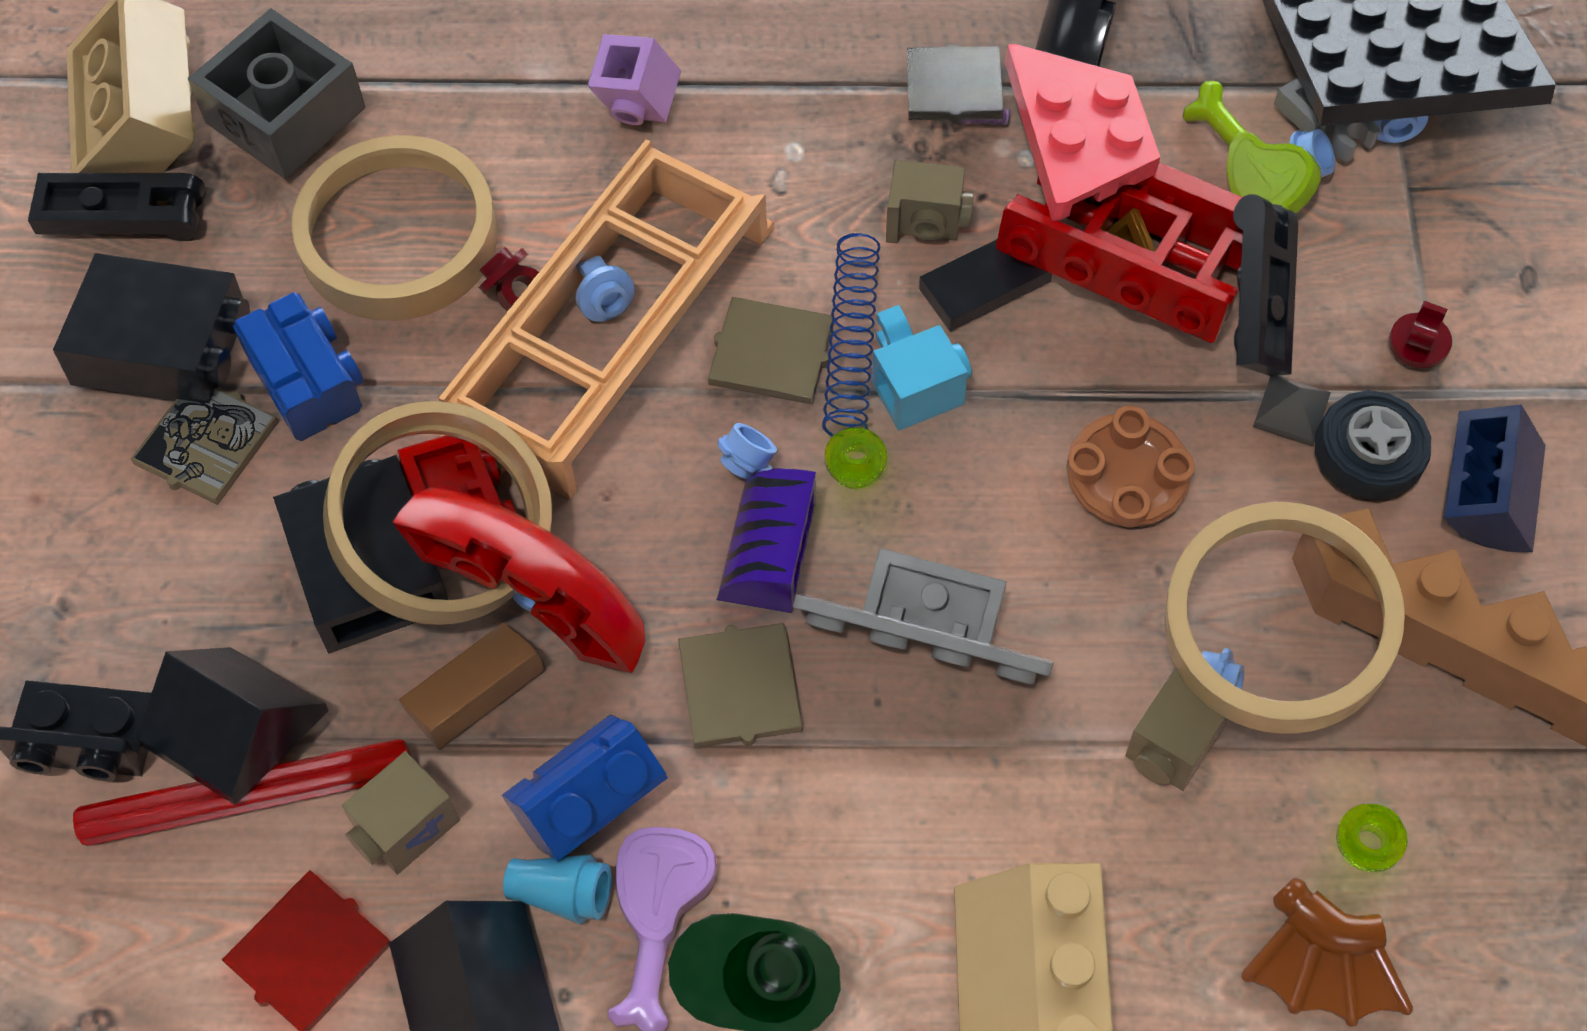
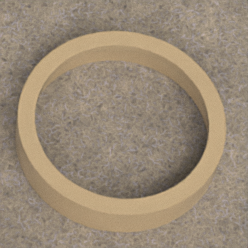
(408, 298)
(442, 419)
(1260, 712)

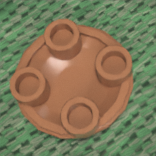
(1129, 468)

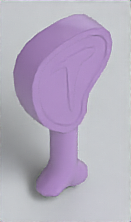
(657, 882)

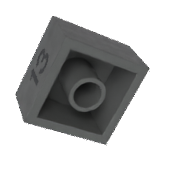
(277, 93)

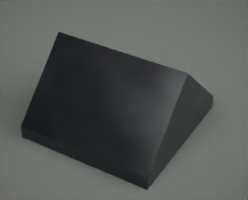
(224, 718)
(473, 970)

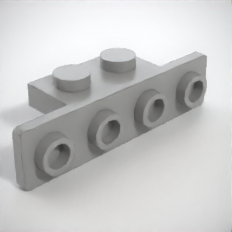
(933, 606)

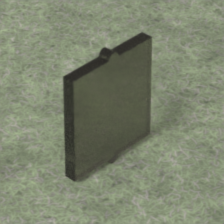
(954, 83)

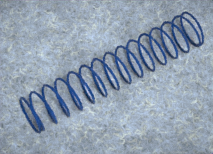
(856, 329)

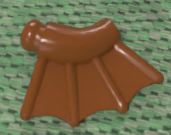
(1328, 959)

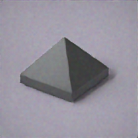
(1292, 409)

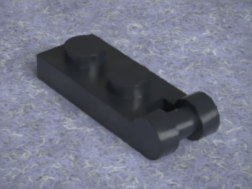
(117, 204)
(1266, 285)

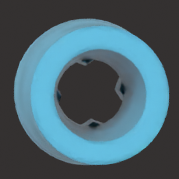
(567, 888)

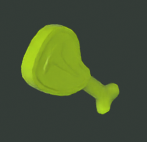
(1276, 172)

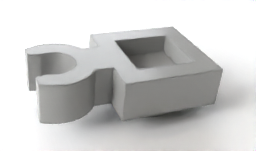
(1295, 105)

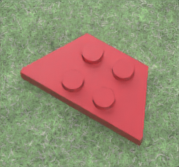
(1080, 127)

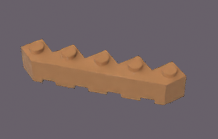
(1501, 649)

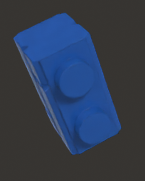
(299, 365)
(585, 786)

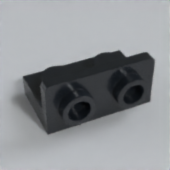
(76, 730)

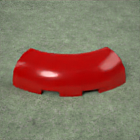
(498, 545)

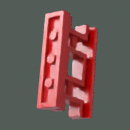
(1172, 208)

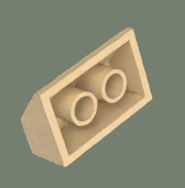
(130, 89)
(1033, 950)

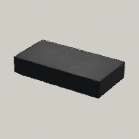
(978, 284)

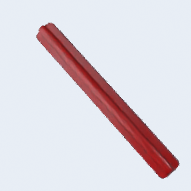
(197, 803)

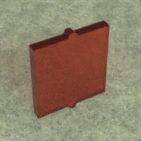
(306, 952)

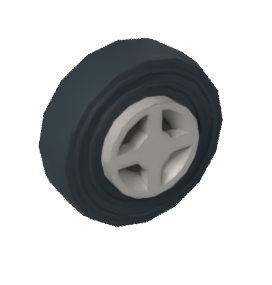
(1389, 428)

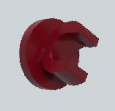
(502, 271)
(1421, 337)

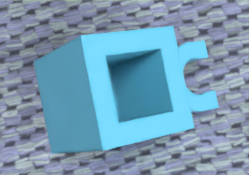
(917, 372)

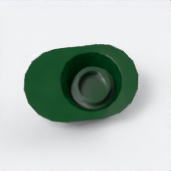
(754, 974)

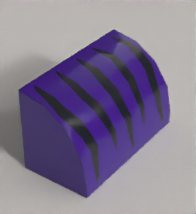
(769, 539)

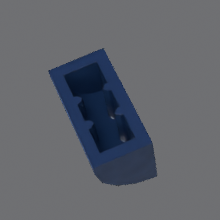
(1496, 478)

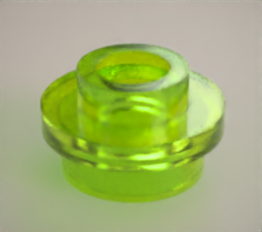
(855, 472)
(1382, 823)

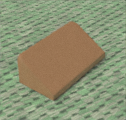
(472, 684)

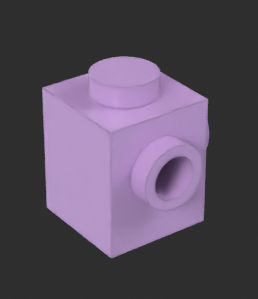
(634, 78)

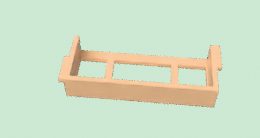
(610, 216)

